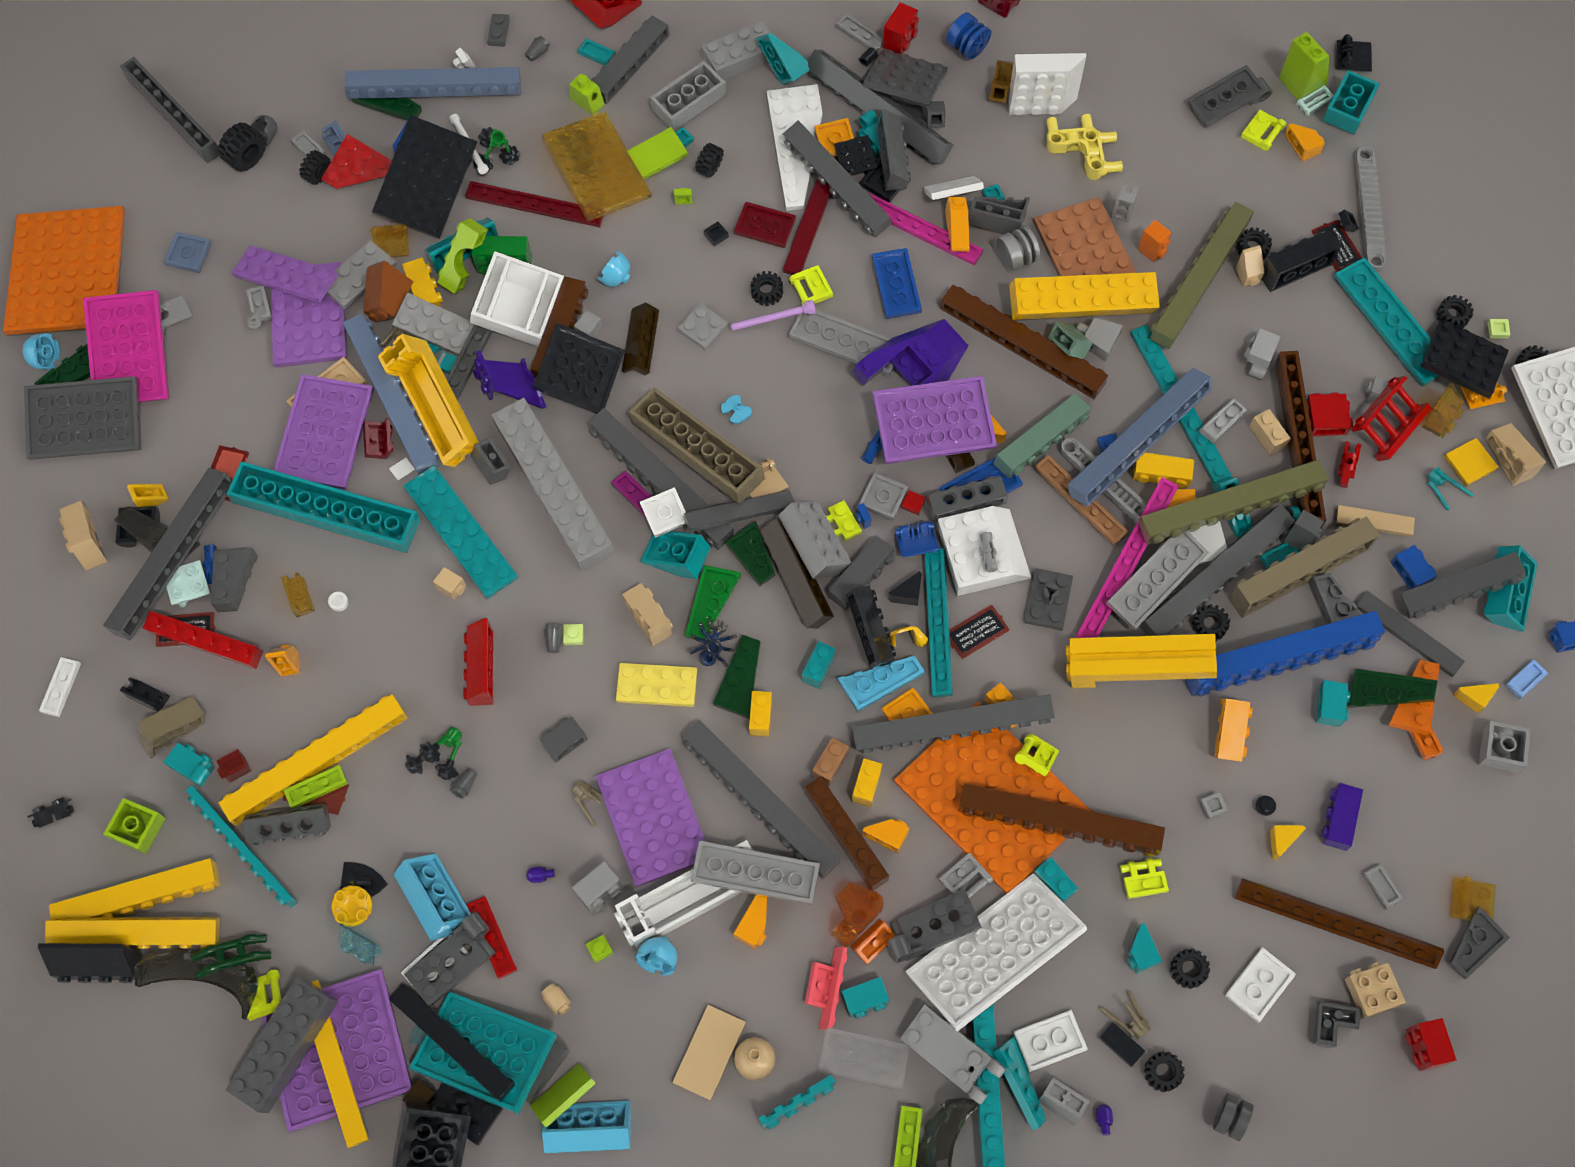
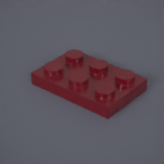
(765, 224)

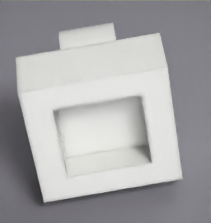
(463, 60)

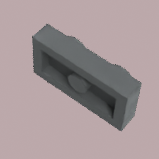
(498, 30)

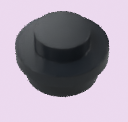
(1265, 805)

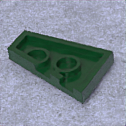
(752, 554)

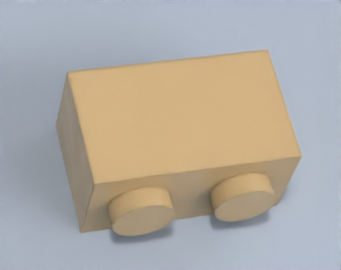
(1269, 432)

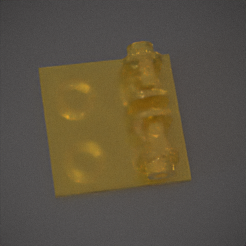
(392, 239)
(1469, 895)

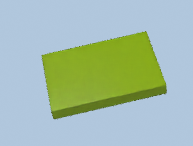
(658, 153)
(562, 1095)

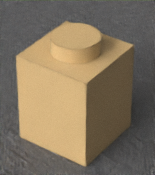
(449, 583)

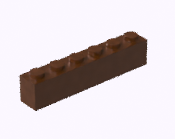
(565, 312)
(846, 834)

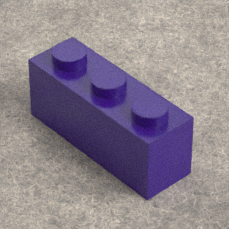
(1342, 816)

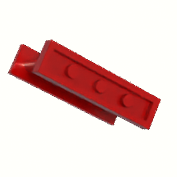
(1407, 424)

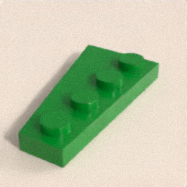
(711, 597)

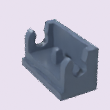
(333, 137)

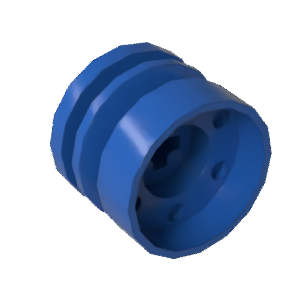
(968, 35)

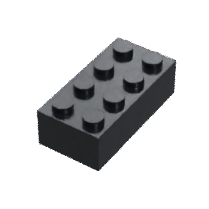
(1300, 260)

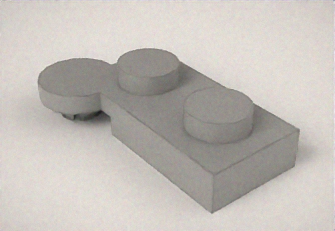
(259, 307)

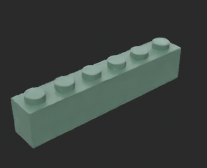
(1042, 436)

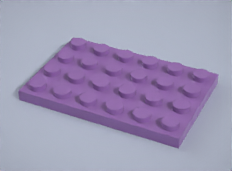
(307, 329)
(934, 420)
(324, 430)
(651, 816)

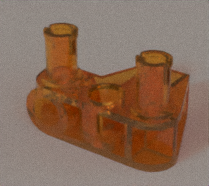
(856, 903)

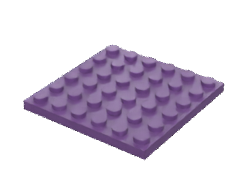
(369, 1047)

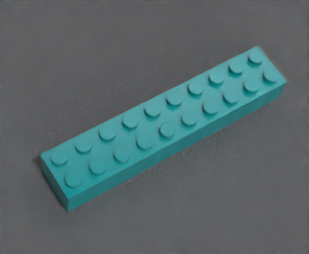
(324, 507)

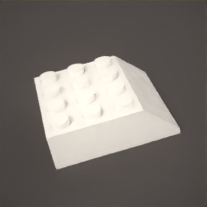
(1045, 83)
(516, 299)
(963, 549)

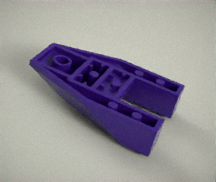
(918, 355)

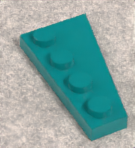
(1020, 1082)
(824, 1086)

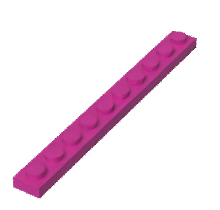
(1125, 563)

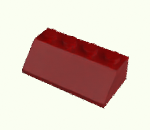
(479, 663)

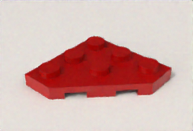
(355, 164)

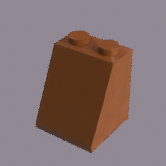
(384, 291)

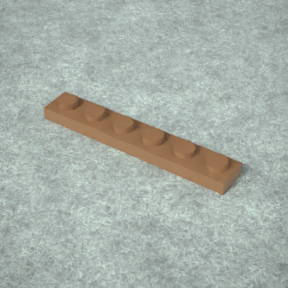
(1094, 513)

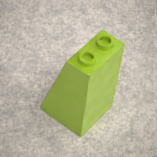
(1305, 67)

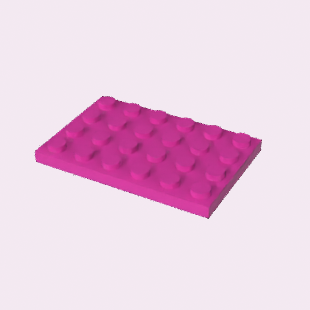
(128, 341)

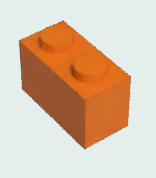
(1155, 241)

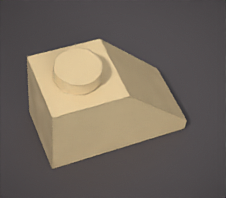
(1250, 266)

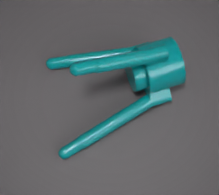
(1439, 477)

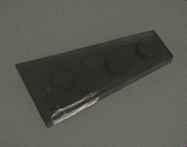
(144, 529)

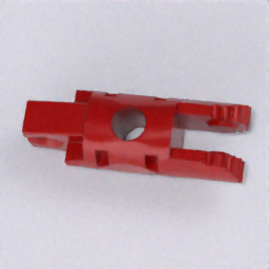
(1348, 464)

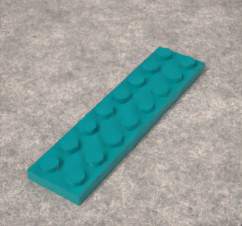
(1387, 316)
(460, 532)

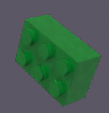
(511, 246)

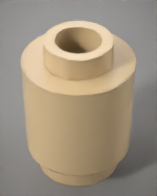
(556, 999)

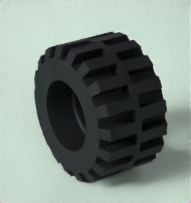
(241, 146)

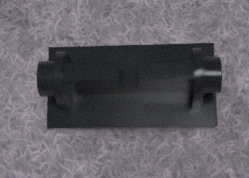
(43, 817)

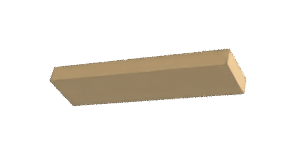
(1381, 521)

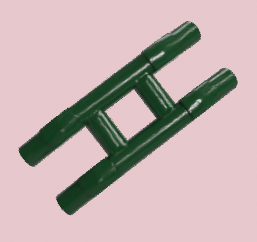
(241, 959)

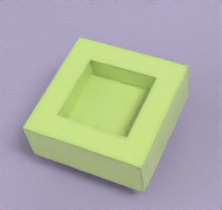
(1498, 328)
(573, 634)

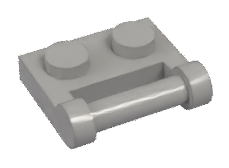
(963, 873)

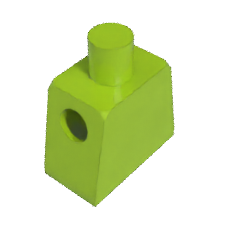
(586, 94)

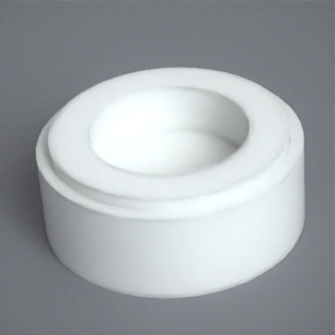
(338, 601)

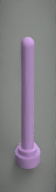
(807, 308)

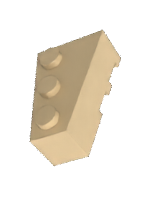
(1514, 454)
(80, 534)
(648, 614)

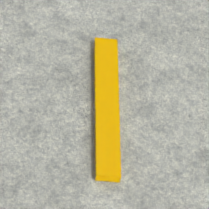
(340, 1084)

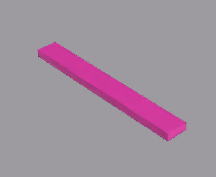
(926, 231)

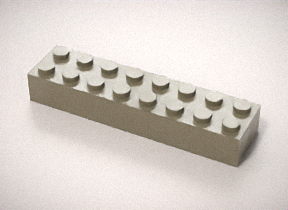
(697, 445)
(1301, 567)

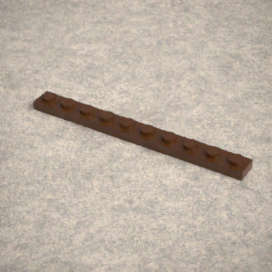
(1339, 923)

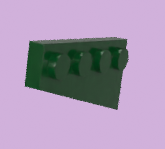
(71, 369)
(1381, 688)

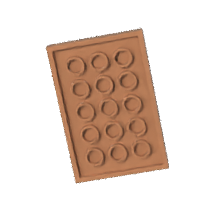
(1083, 240)

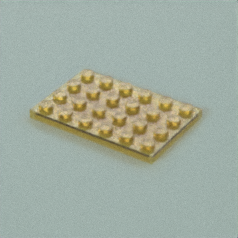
(596, 166)

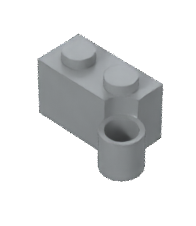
(1261, 352)

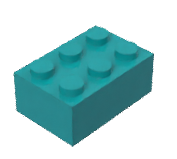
(1351, 102)

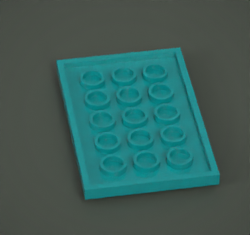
(505, 1041)

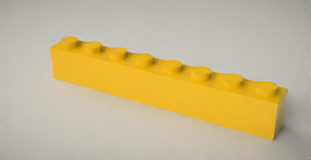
(141, 893)
(135, 931)

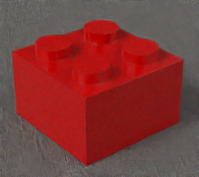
(900, 28)
(1430, 1044)

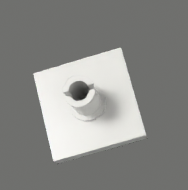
(664, 512)

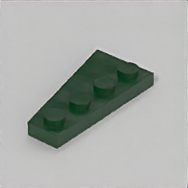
(397, 107)
(739, 679)

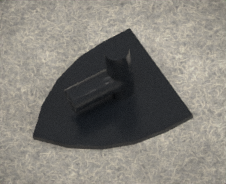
(362, 876)

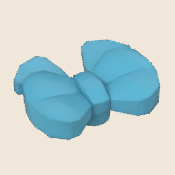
(741, 413)

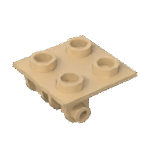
(773, 480)

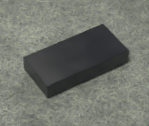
(1122, 1044)

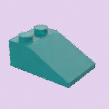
(783, 59)
(677, 553)

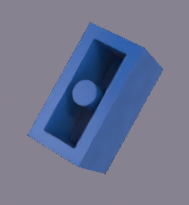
(1413, 567)

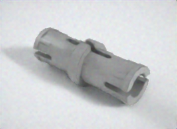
(988, 552)

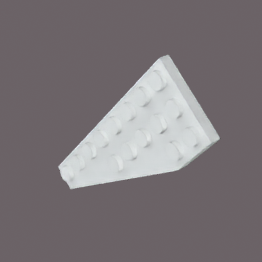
(785, 109)

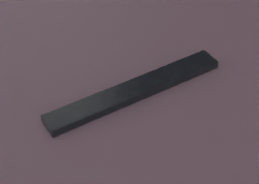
(452, 1042)

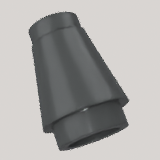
(537, 48)
(553, 637)
(463, 784)

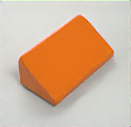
(872, 941)

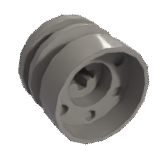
(1017, 248)

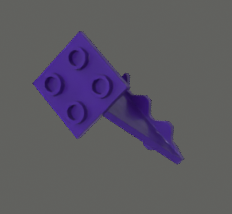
(507, 378)

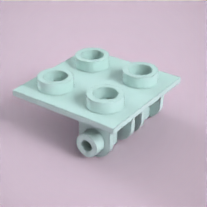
(187, 584)

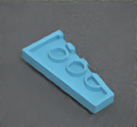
(874, 684)

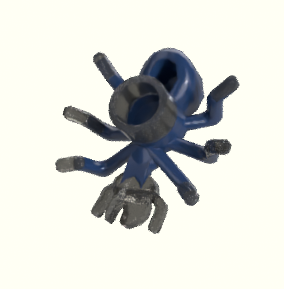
(713, 645)

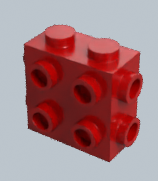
(1329, 414)

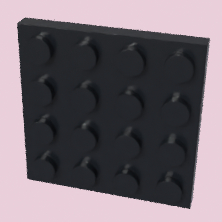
(1464, 358)
(578, 369)

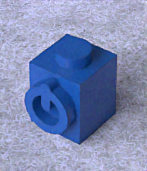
(1563, 636)

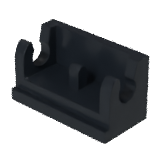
(145, 694)

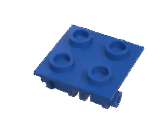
(916, 540)

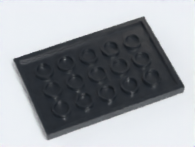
(424, 177)

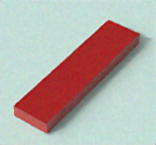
(502, 960)

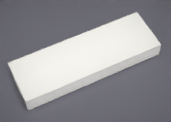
(60, 687)

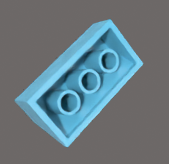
(432, 895)
(590, 1128)

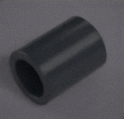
(868, 56)

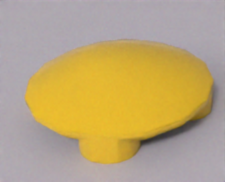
(351, 905)

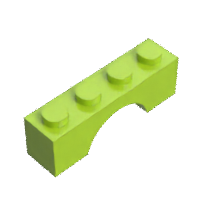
(453, 274)

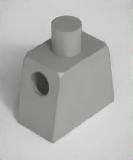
(1102, 335)

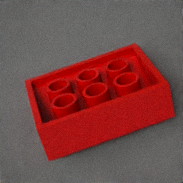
(606, 12)

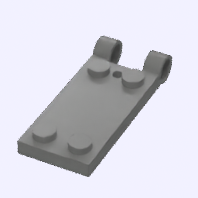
(950, 1052)

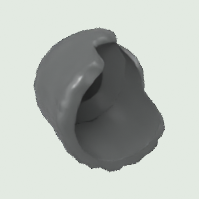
(265, 125)

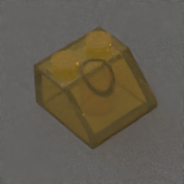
(1444, 412)

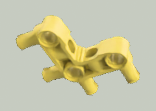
(1086, 140)

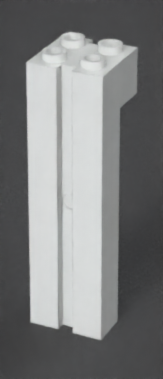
(669, 906)

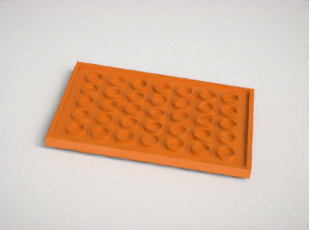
(59, 263)
(986, 761)

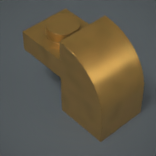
(1001, 81)

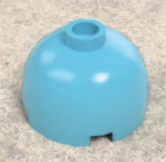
(616, 271)
(41, 351)
(658, 955)

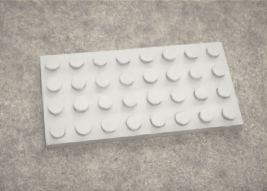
(1014, 941)

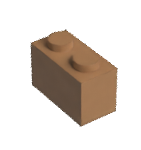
(830, 761)

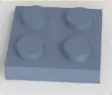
(187, 252)

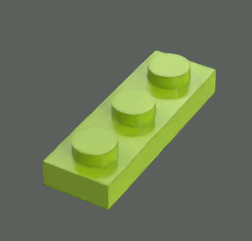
(315, 786)
(908, 1137)

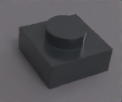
(1348, 221)
(716, 233)

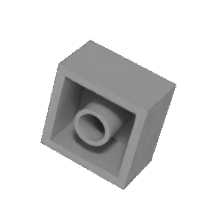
(1504, 747)
(598, 888)

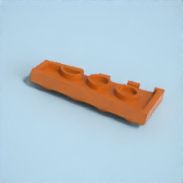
(1417, 716)

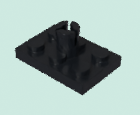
(482, 1112)

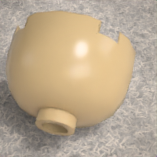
(754, 1059)

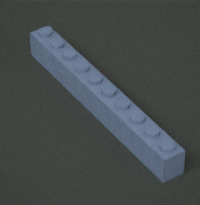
(432, 82)
(391, 395)
(1139, 437)

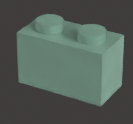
(1070, 340)

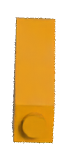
(957, 223)
(284, 660)
(753, 924)

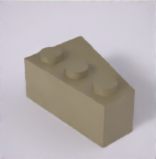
(169, 724)

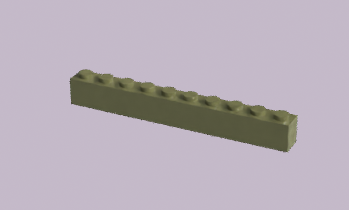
(1201, 276)
(1233, 501)

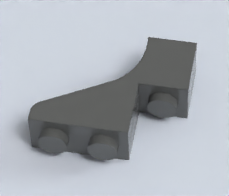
(933, 115)

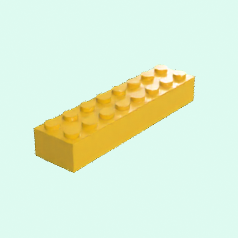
(1084, 295)

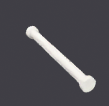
(482, 168)

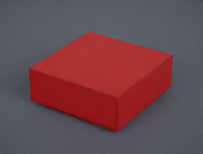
(913, 502)

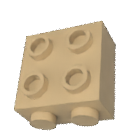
(1374, 989)

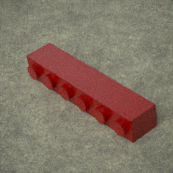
(203, 639)

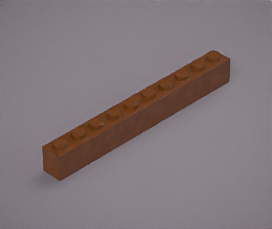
(1023, 341)
(1298, 424)
(1061, 819)

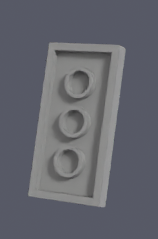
(352, 274)
(432, 324)

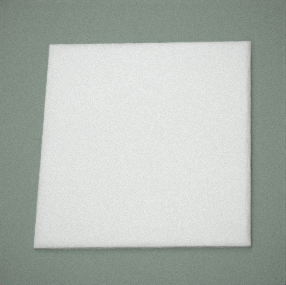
(402, 469)

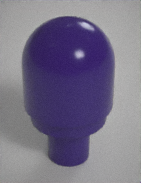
(539, 874)
(1104, 1118)

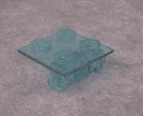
(358, 945)

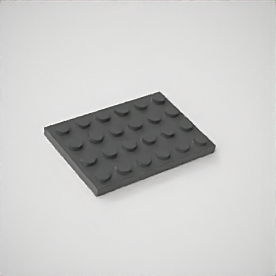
(82, 418)

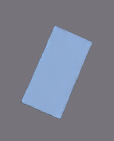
(1526, 679)

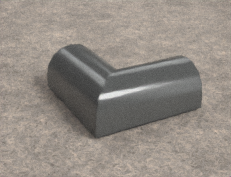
(1328, 1019)

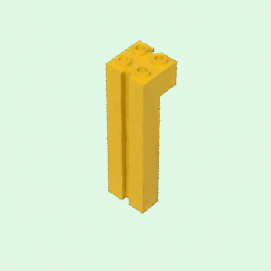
(431, 397)
(1140, 658)

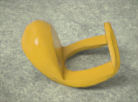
(918, 637)

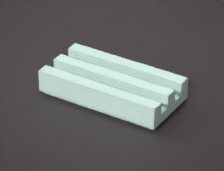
(1305, 107)

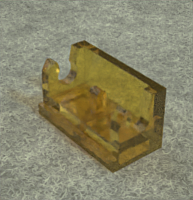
(298, 595)

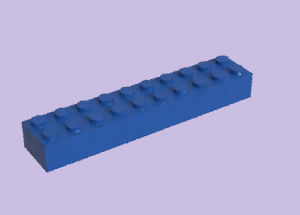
(1291, 652)

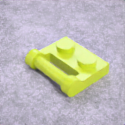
(1258, 127)
(816, 283)
(1043, 757)
(260, 1004)

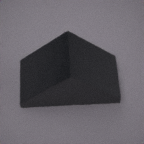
(908, 591)

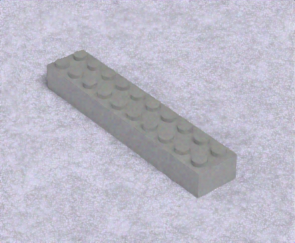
(553, 484)

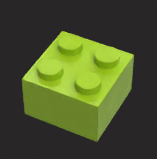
(134, 826)

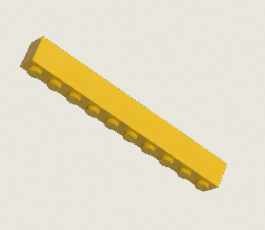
(313, 760)

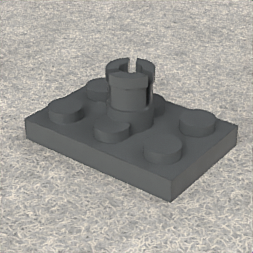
(1048, 599)

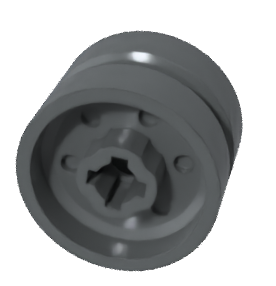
(1233, 1117)

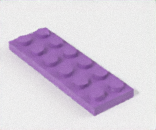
(285, 274)

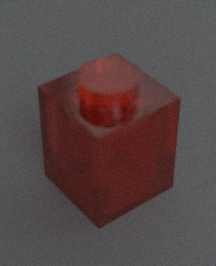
(233, 766)

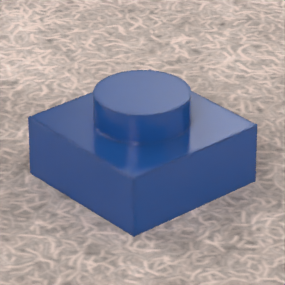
(1104, 441)
(862, 516)

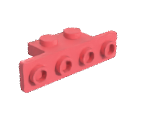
(825, 985)

